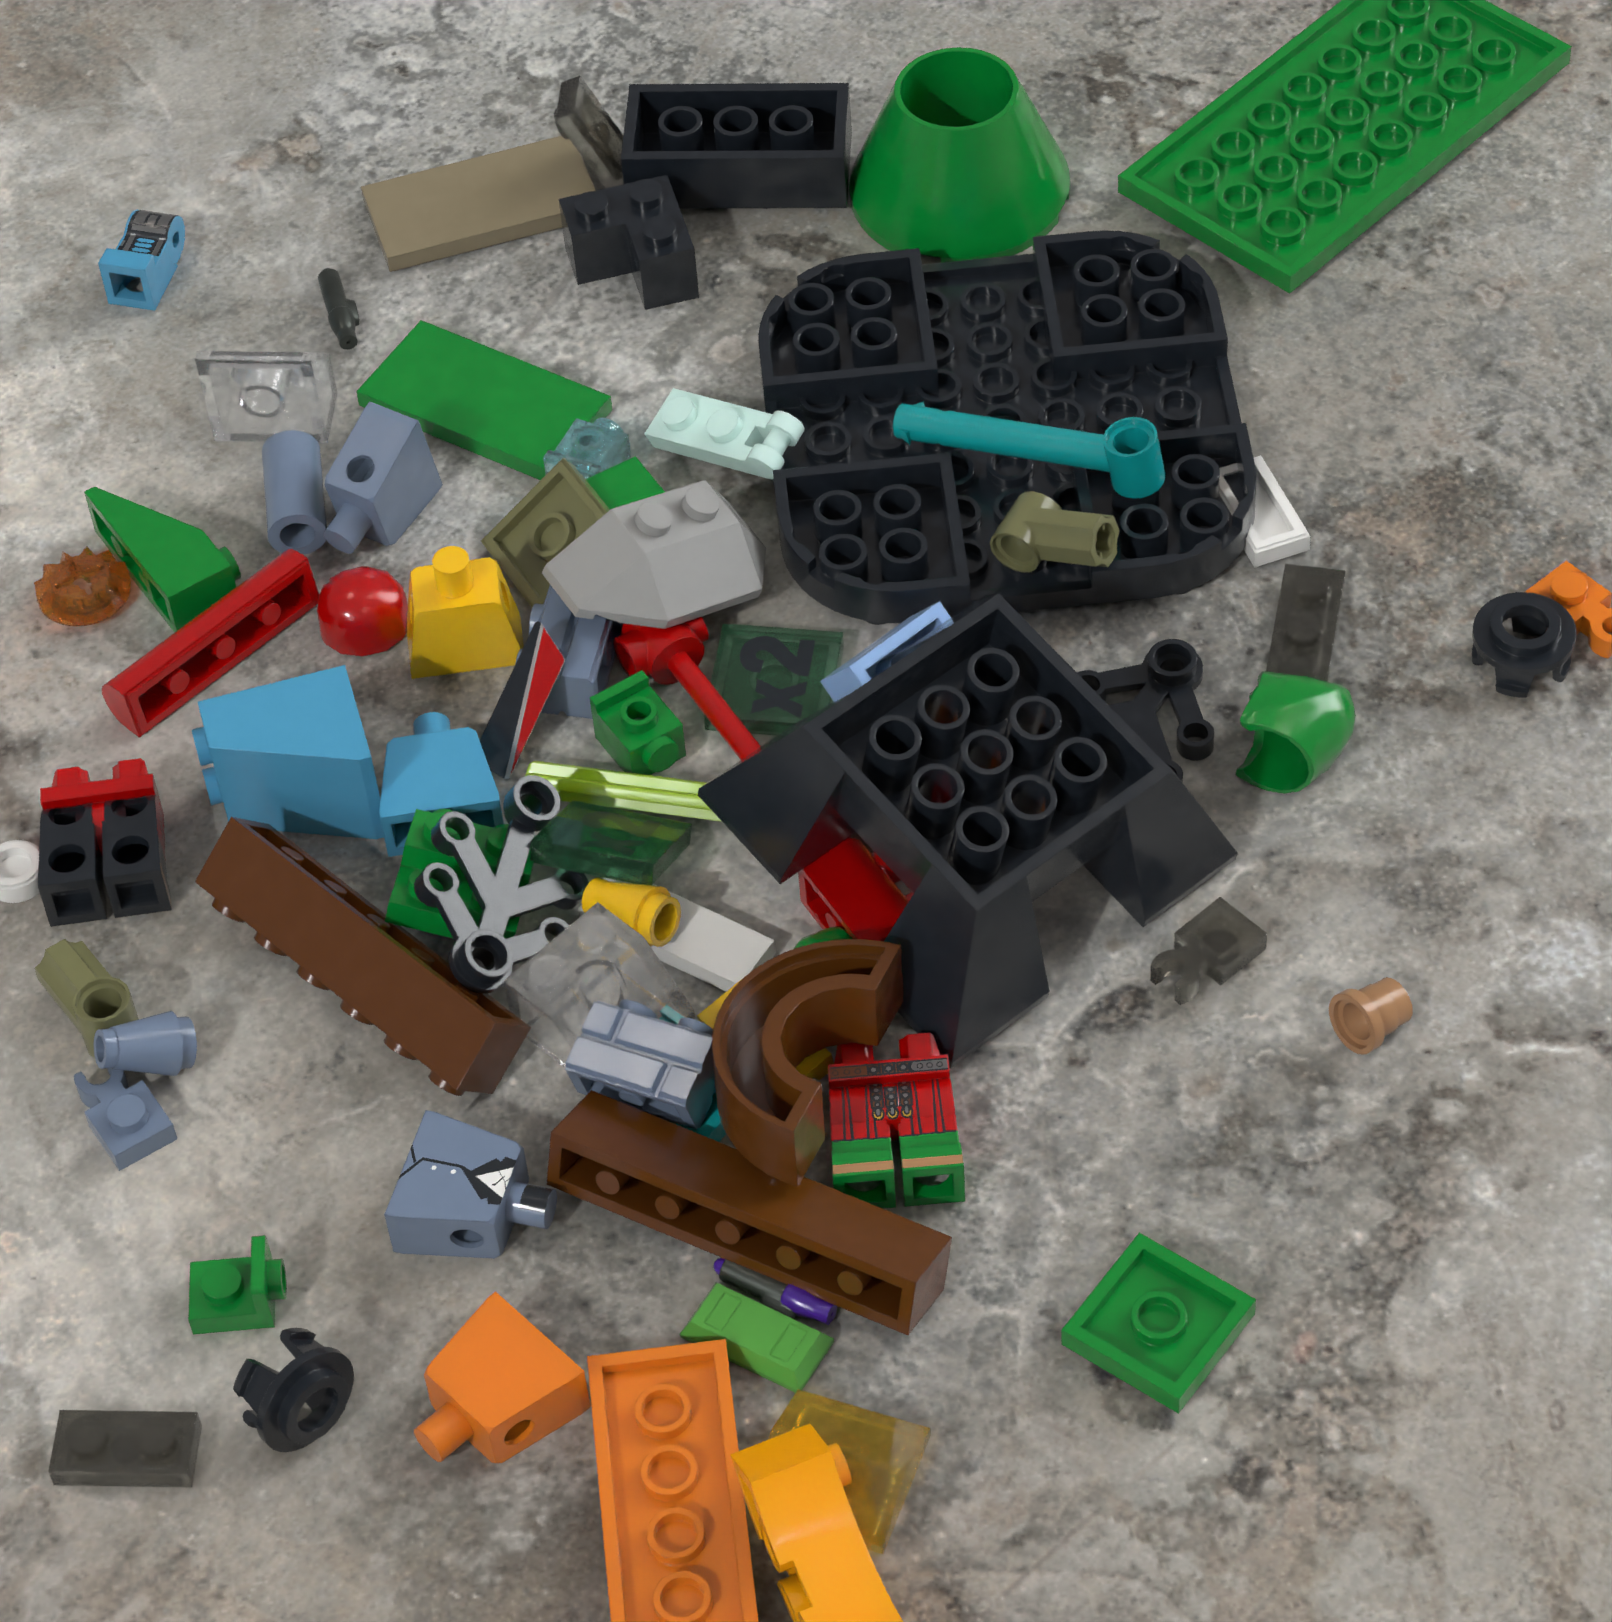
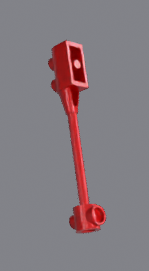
(842, 886)

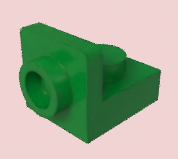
(236, 1291)

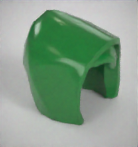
(1297, 728)

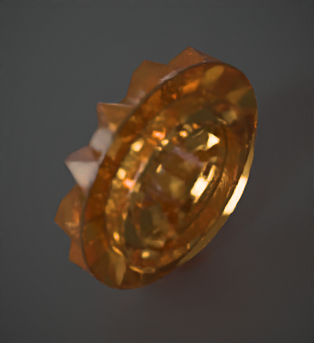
(69, 604)

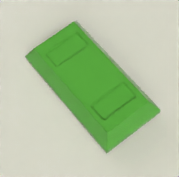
(759, 1337)

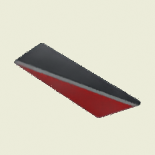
(521, 701)

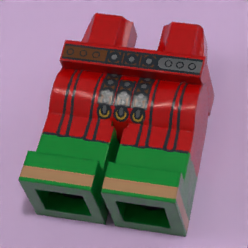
(889, 1102)

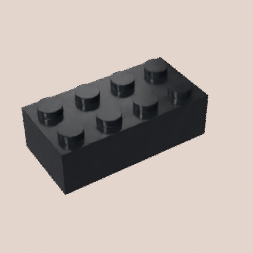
(742, 143)

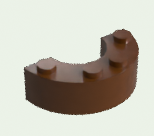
(779, 1017)

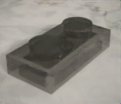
(591, 131)
(125, 1448)

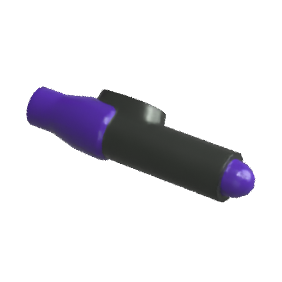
(775, 1294)

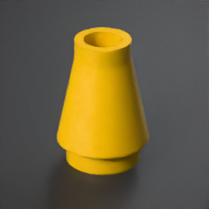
(642, 907)

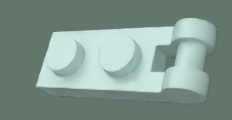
(724, 433)

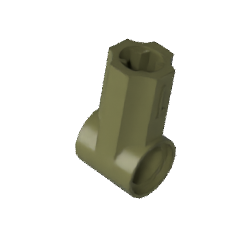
(1043, 531)
(84, 989)

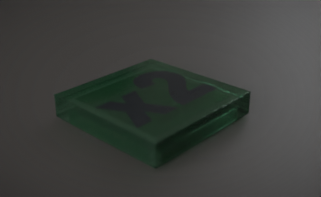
(774, 674)
(610, 843)

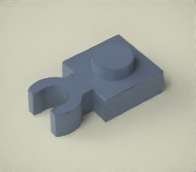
(124, 1118)

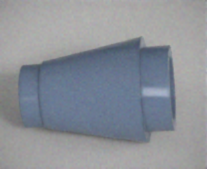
(148, 1045)

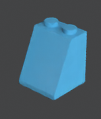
(292, 756)

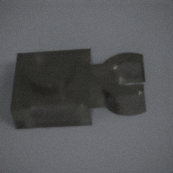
(1210, 944)

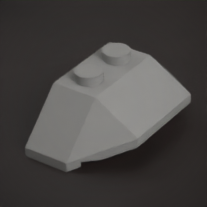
(661, 560)

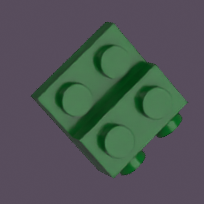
(419, 852)

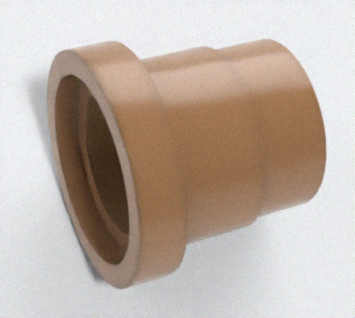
(1369, 1014)

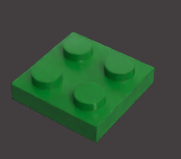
(1158, 1322)

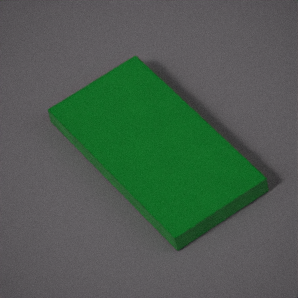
(481, 397)

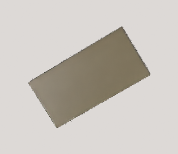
(474, 202)

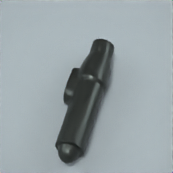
(341, 311)

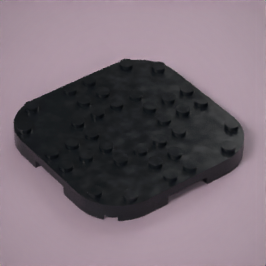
(1043, 338)

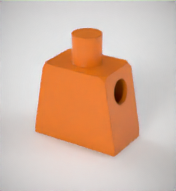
(499, 1386)

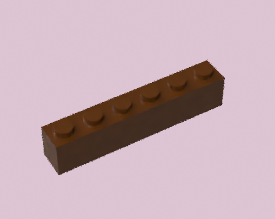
(370, 964)
(734, 1210)

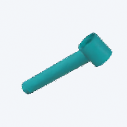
(1126, 449)

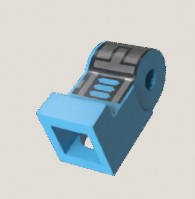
(147, 251)

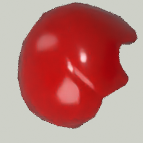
(362, 611)

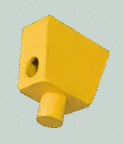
(460, 616)

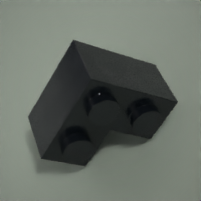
(634, 232)

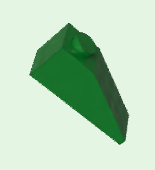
(164, 556)

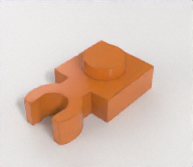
(1585, 602)

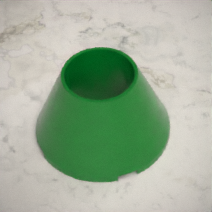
(958, 162)

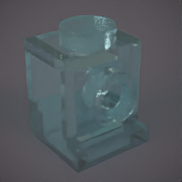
(591, 447)

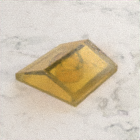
(878, 1451)

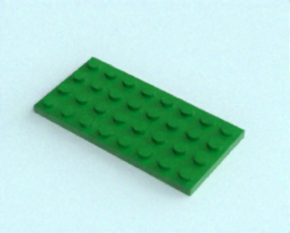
(1340, 128)

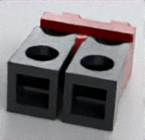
(98, 820)

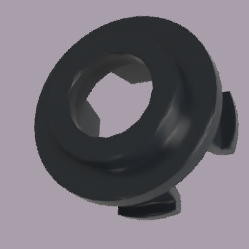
(1521, 659)
(315, 1376)

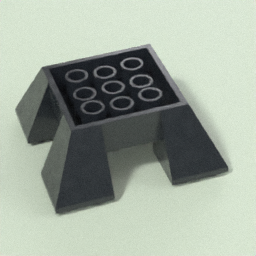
(982, 788)

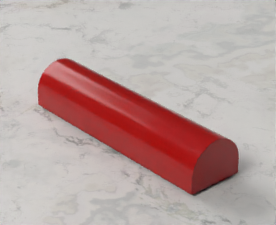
(212, 643)

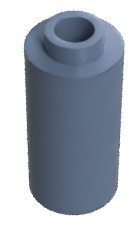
(294, 492)

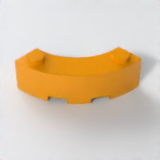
(809, 1529)

